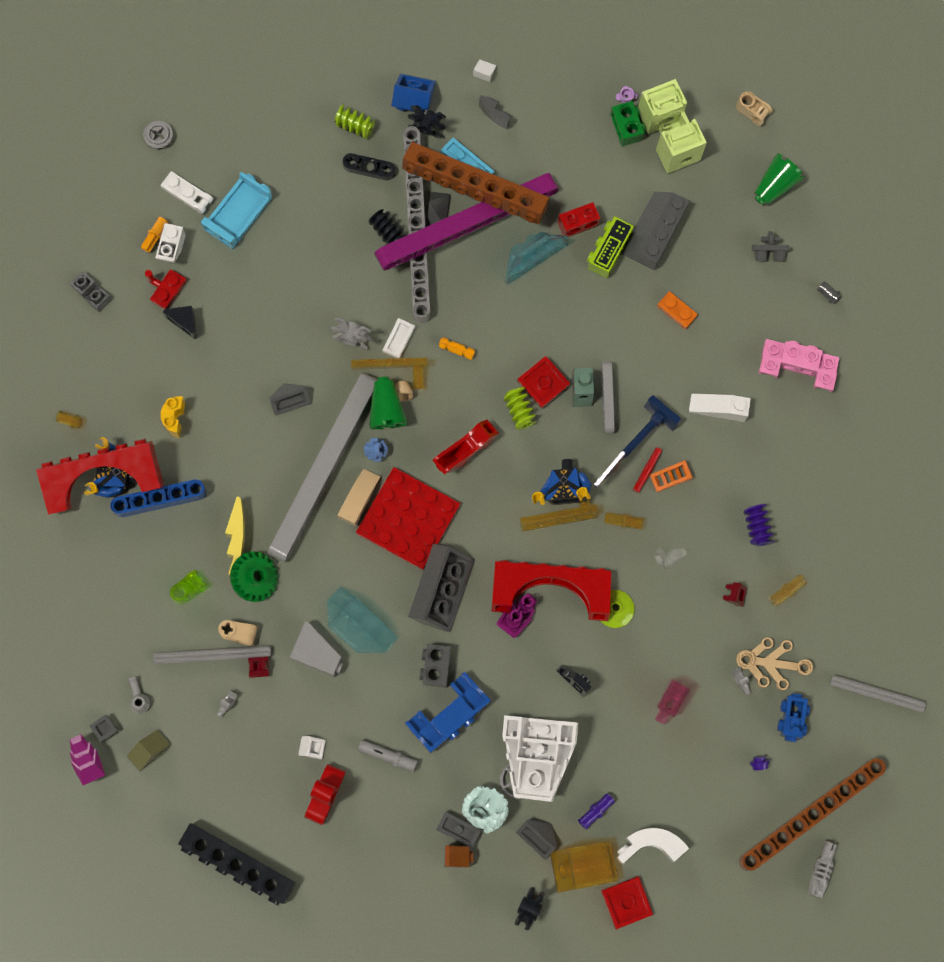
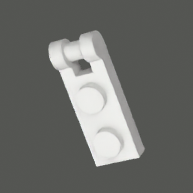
(186, 192)

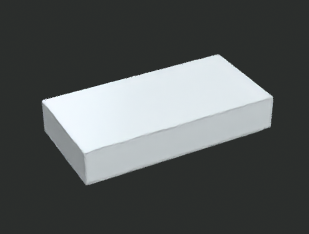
(398, 338)

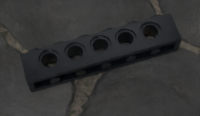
(194, 834)

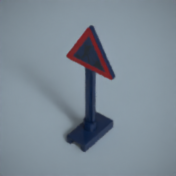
(660, 413)

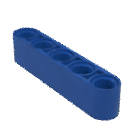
(167, 501)

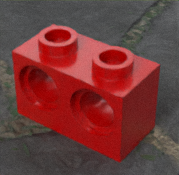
(578, 220)

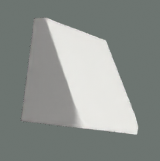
(484, 70)
(312, 747)

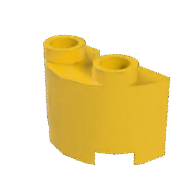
(170, 412)

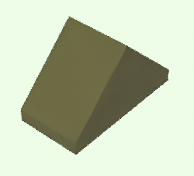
(148, 749)

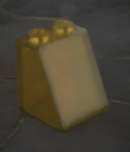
(584, 866)

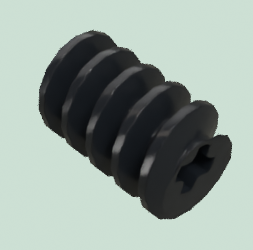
(385, 227)

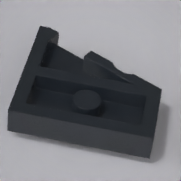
(579, 683)

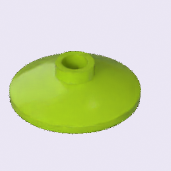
(625, 613)

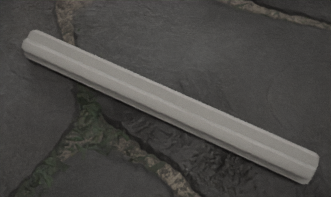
(211, 654)

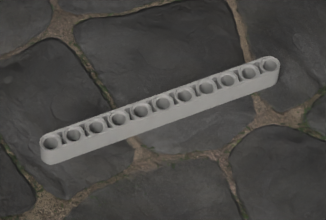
(416, 215)
(322, 468)

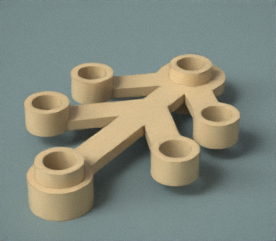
(771, 663)

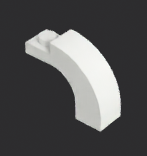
(662, 839)

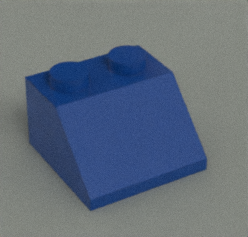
(412, 91)

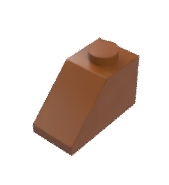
(458, 856)

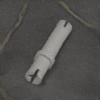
(388, 756)

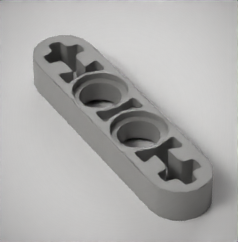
(607, 397)

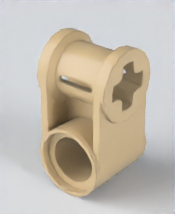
(754, 108)
(242, 632)

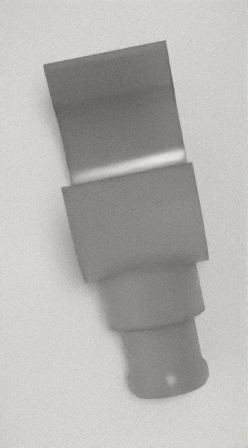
(741, 680)
(226, 703)

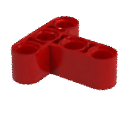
(324, 793)

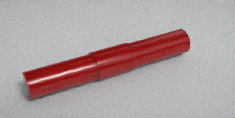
(647, 470)

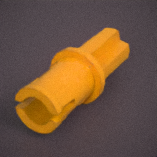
(153, 235)

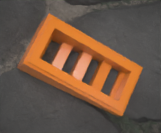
(683, 464)

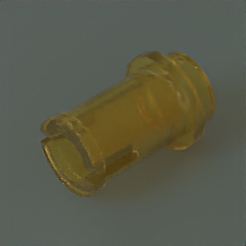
(68, 419)

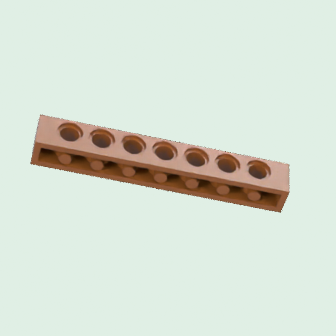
(471, 175)

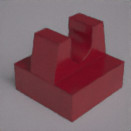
(737, 594)
(258, 667)

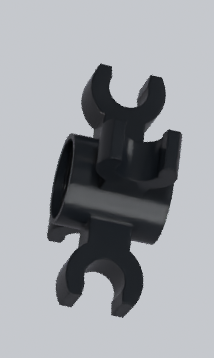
(427, 121)
(529, 908)

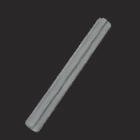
(877, 693)

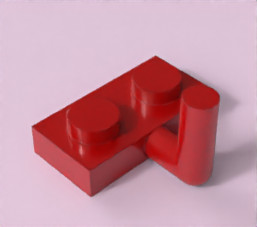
(166, 289)

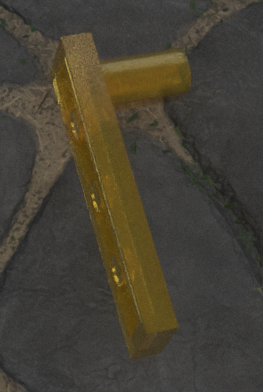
(416, 364)
(584, 512)

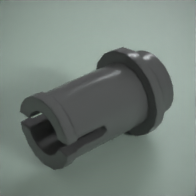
(829, 292)

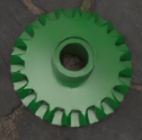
(243, 576)

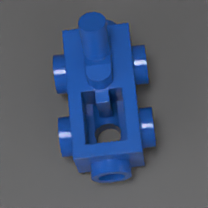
(793, 723)

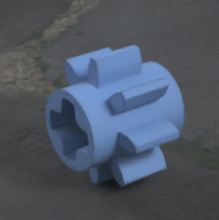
(375, 449)

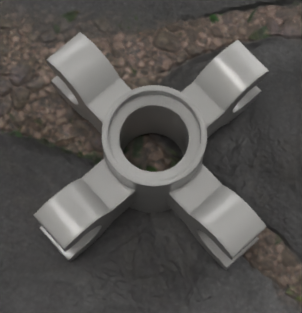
(351, 333)

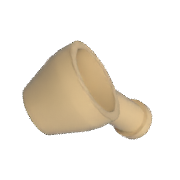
(404, 391)

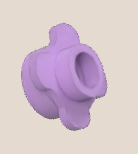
(626, 91)

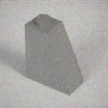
(316, 652)

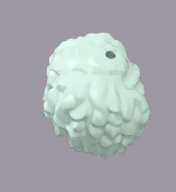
(485, 808)

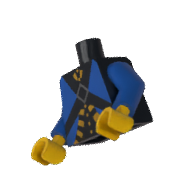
(109, 480)
(564, 486)

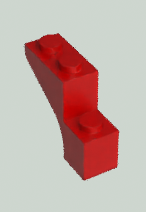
(466, 447)

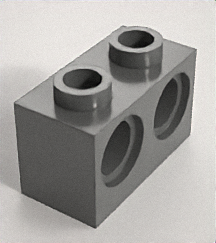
(440, 666)

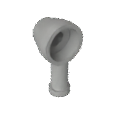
(137, 695)

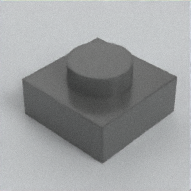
(103, 728)

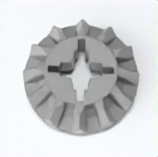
(157, 127)

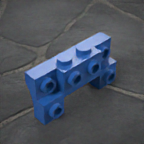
(452, 718)

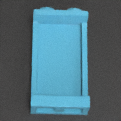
(237, 210)

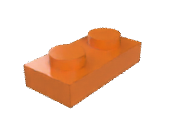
(677, 310)

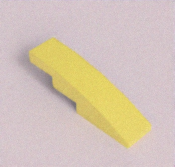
(236, 531)

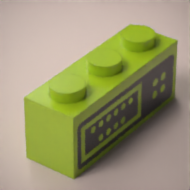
(609, 246)

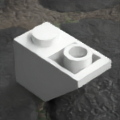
(170, 243)

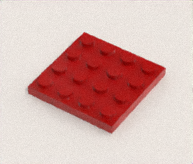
(407, 518)

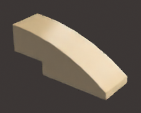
(358, 497)

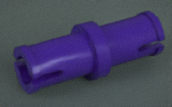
(596, 811)

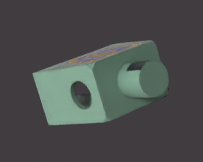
(582, 385)

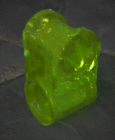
(189, 587)

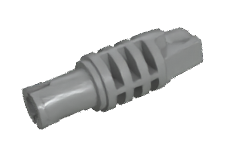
(822, 871)

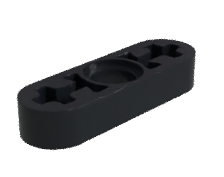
(373, 173)

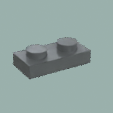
(458, 829)

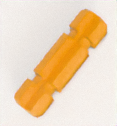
(456, 348)

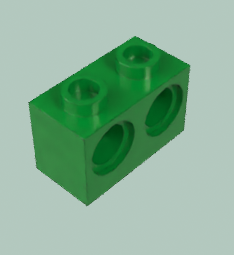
(623, 124)

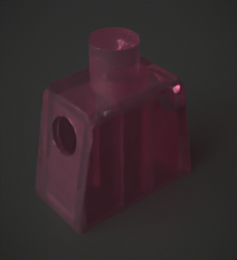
(675, 692)

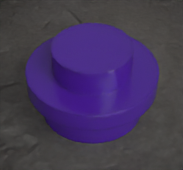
(759, 763)

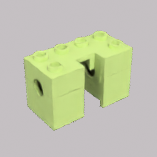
(679, 140)

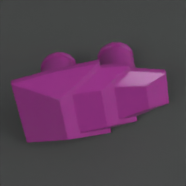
(520, 616)
(85, 760)

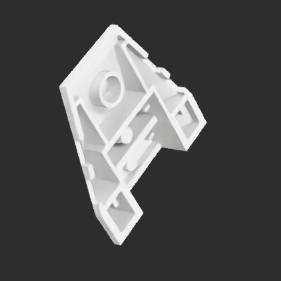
(538, 754)

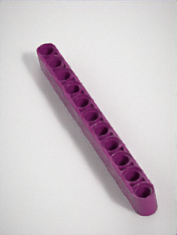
(453, 227)

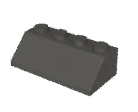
(655, 228)
(441, 587)

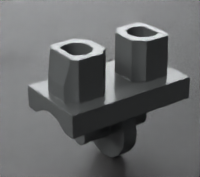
(778, 250)

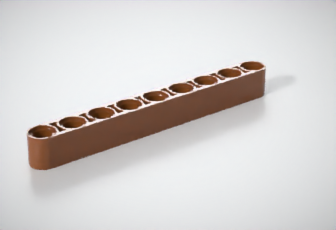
(821, 811)

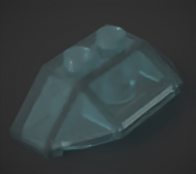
(532, 253)
(357, 624)

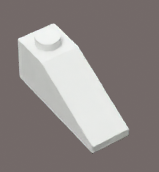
(720, 406)

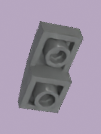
(489, 107)
(90, 291)

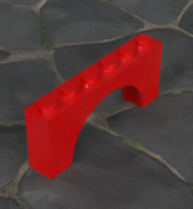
(136, 460)
(590, 585)

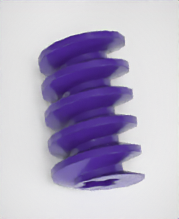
(758, 526)

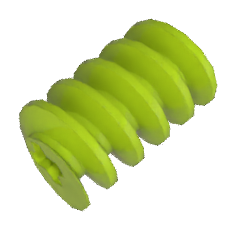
(353, 122)
(518, 408)

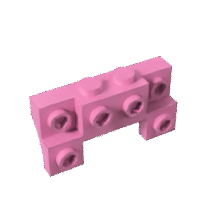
(799, 359)

